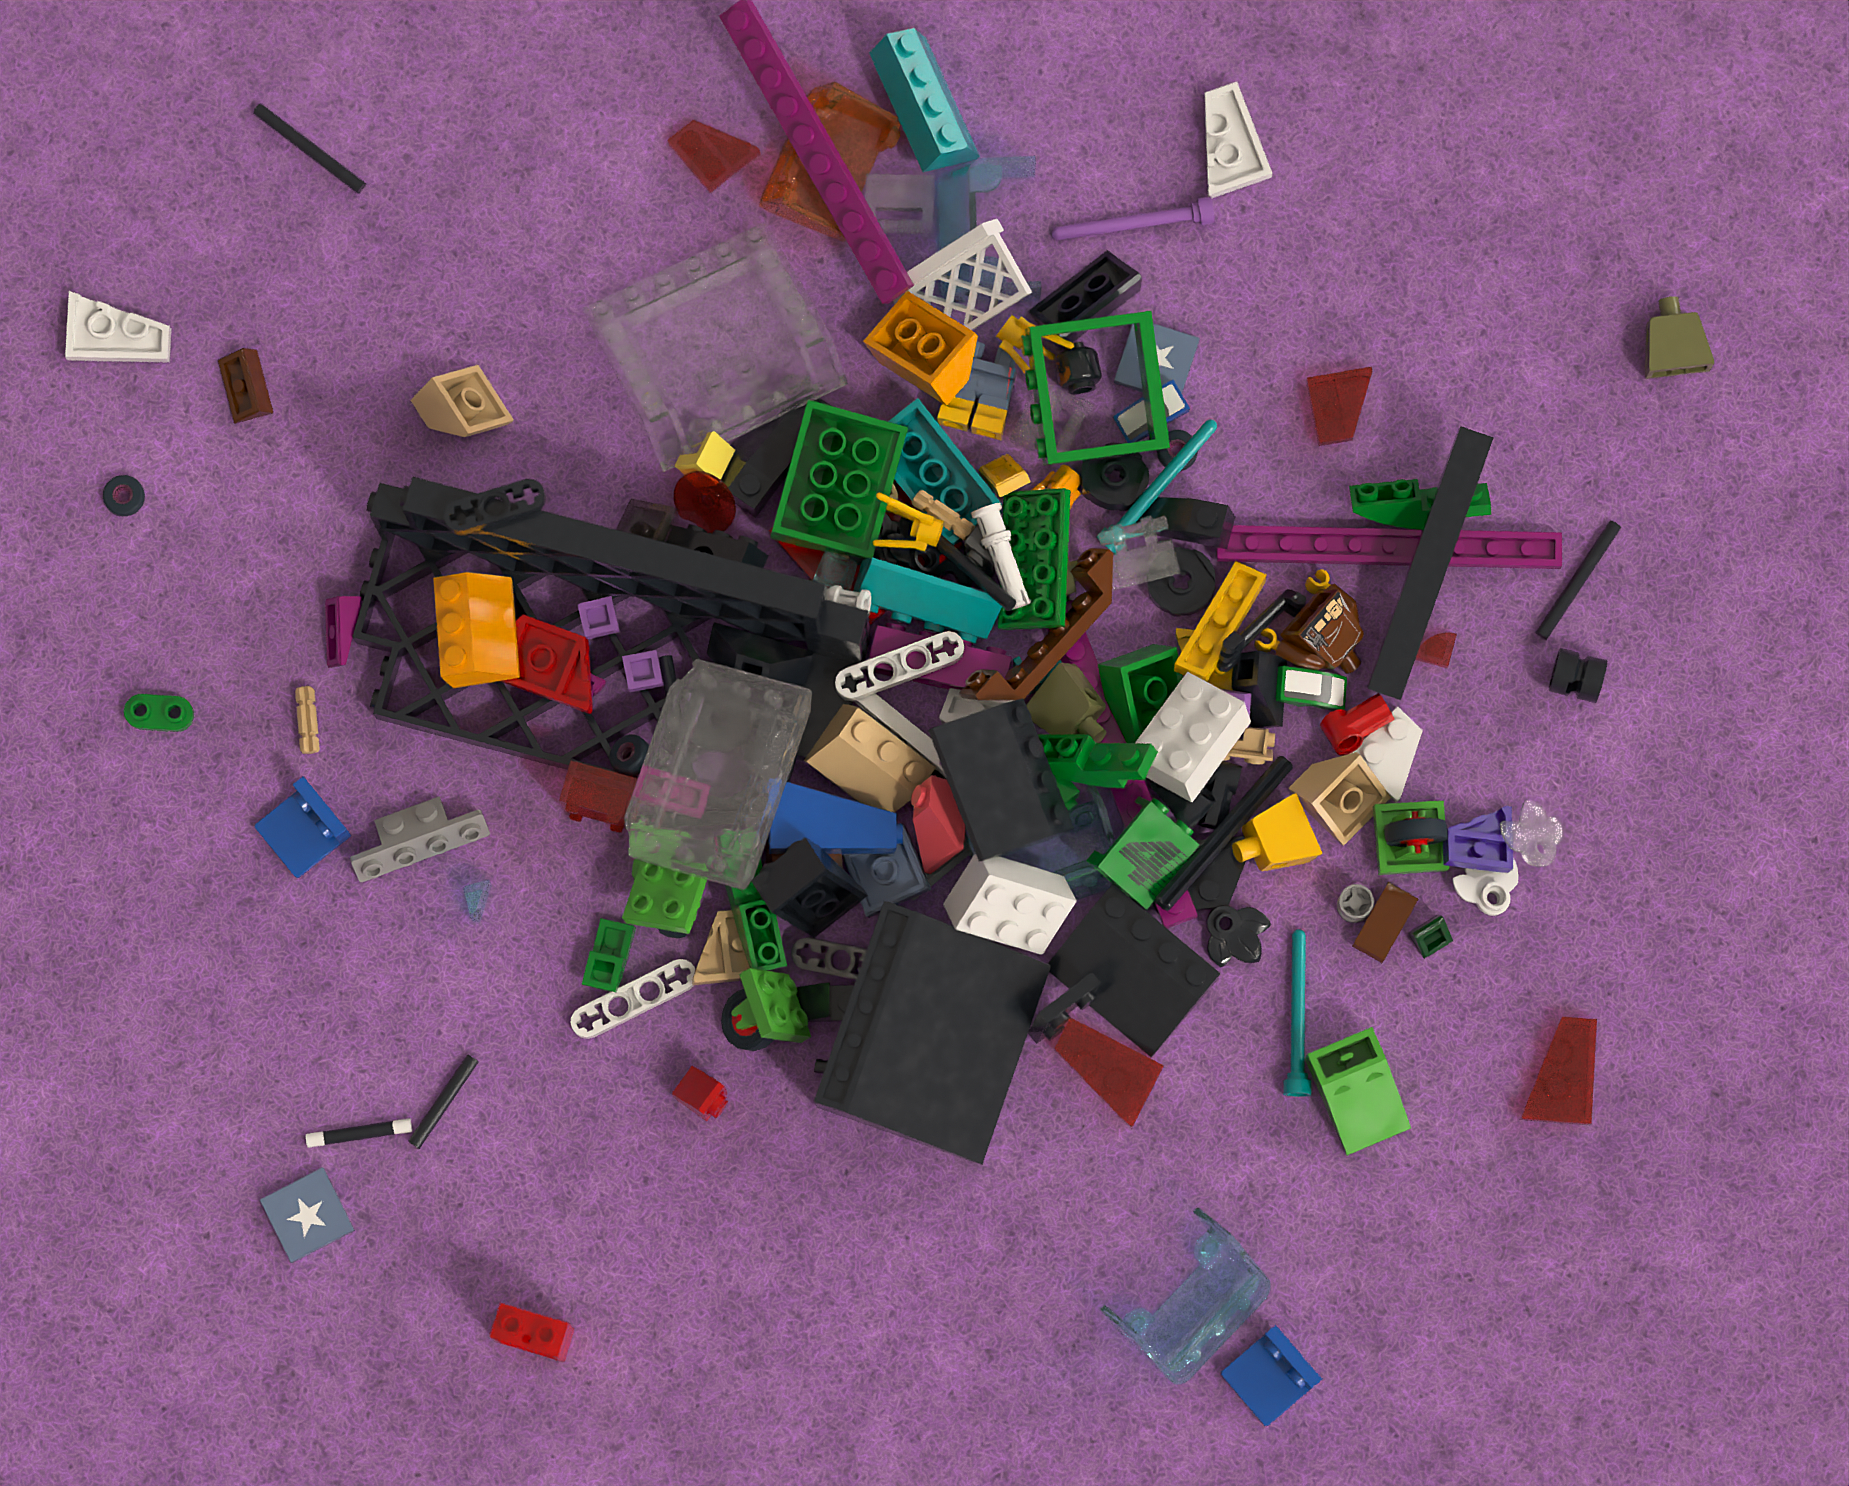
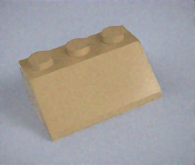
(868, 760)

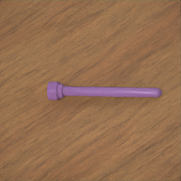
(1199, 211)

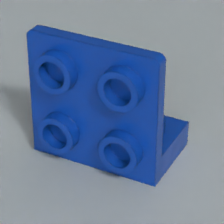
(302, 829)
(1271, 1376)

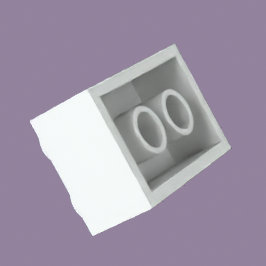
(1193, 735)
(1010, 903)

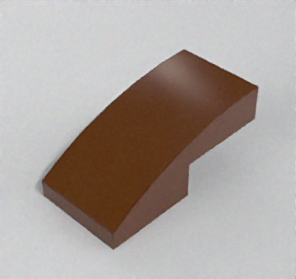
(1385, 922)

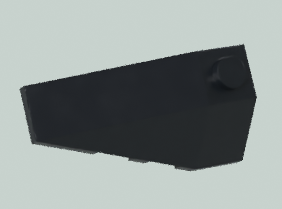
(763, 460)

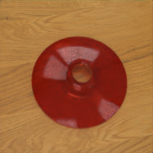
(693, 501)

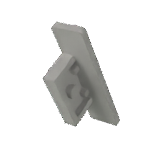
(415, 836)

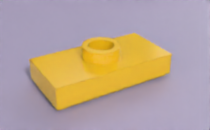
(1004, 475)

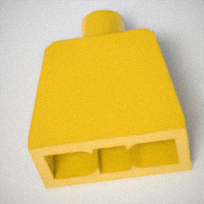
(1278, 837)

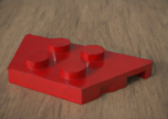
(553, 663)

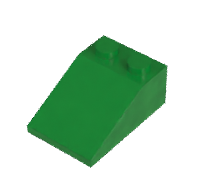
(1139, 686)

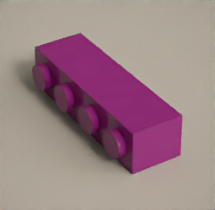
(954, 676)

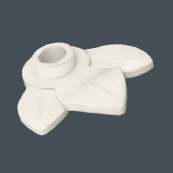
(1478, 883)

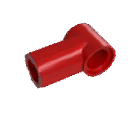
(1348, 728)

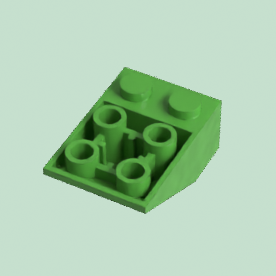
(1358, 1091)

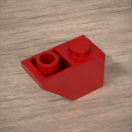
(701, 1094)

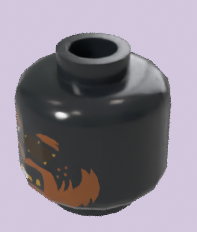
(1078, 369)

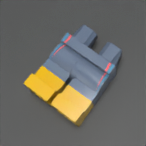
(992, 386)

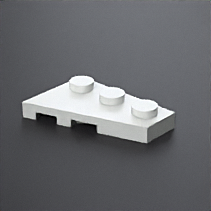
(1232, 143)
(110, 334)

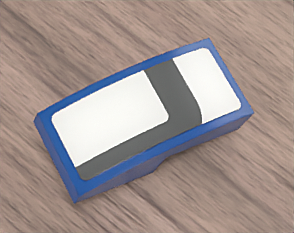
(1133, 419)

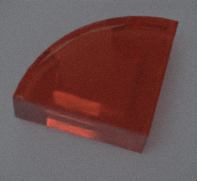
(1437, 649)

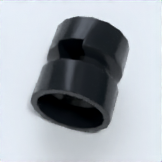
(1578, 675)

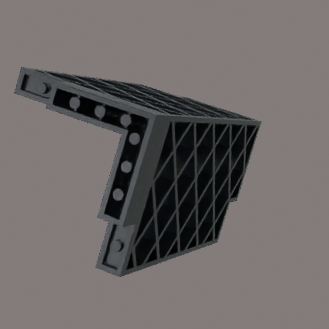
(602, 564)

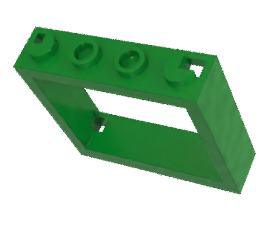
(1150, 379)

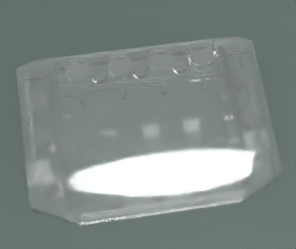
(716, 772)

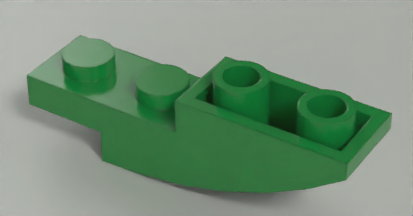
(1404, 504)
(1097, 764)
(756, 927)

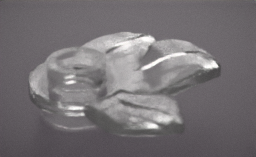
(1532, 830)

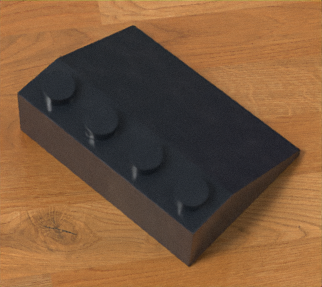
(1001, 779)
(1143, 970)

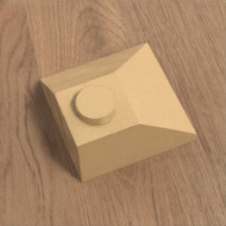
(461, 403)
(1340, 794)

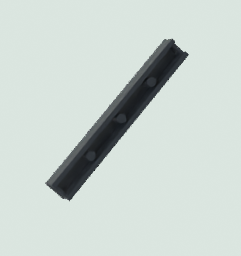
(1430, 562)

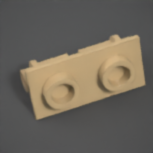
(1254, 746)

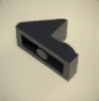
(824, 1002)

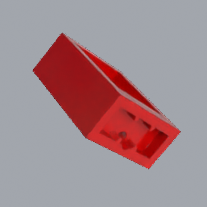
(546, 1335)

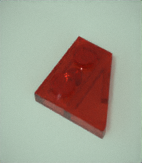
(711, 153)
(1337, 403)

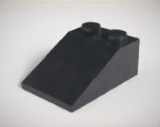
(807, 888)

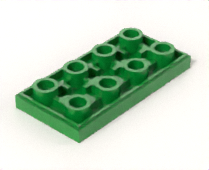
(1041, 552)

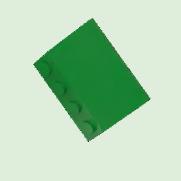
(835, 481)

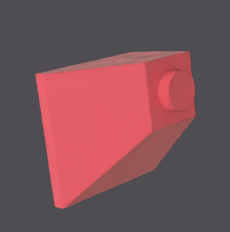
(937, 823)

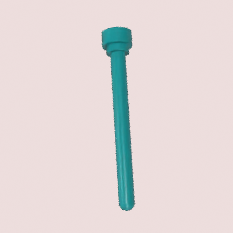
(1165, 477)
(1297, 1080)

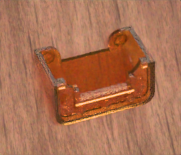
(858, 133)

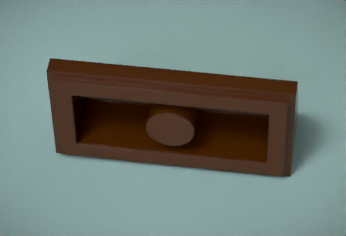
(245, 385)

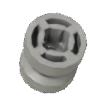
(1357, 898)

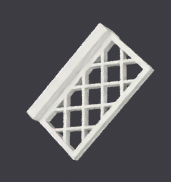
(961, 252)

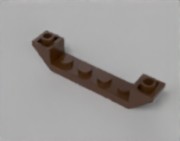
(1096, 577)

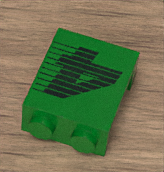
(1146, 853)

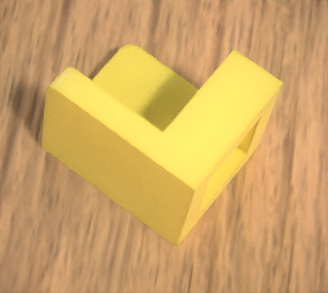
(711, 458)

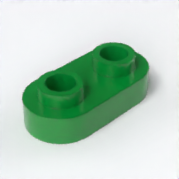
(158, 713)

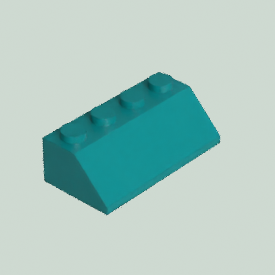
(922, 100)
(938, 467)
(927, 599)

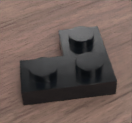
(1052, 1018)

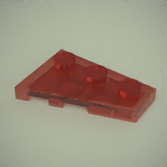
(1110, 1068)
(1566, 1076)

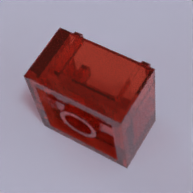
(597, 795)

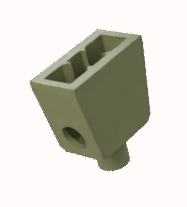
(1676, 342)
(1068, 704)

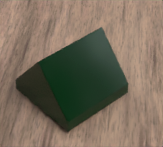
(1431, 936)

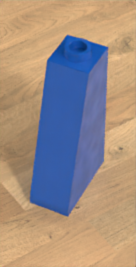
(832, 824)

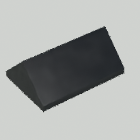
(1089, 294)

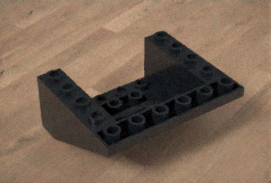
(932, 1034)

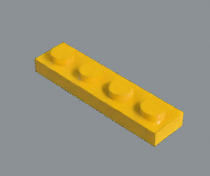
(1220, 620)

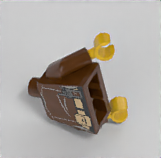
(1322, 631)

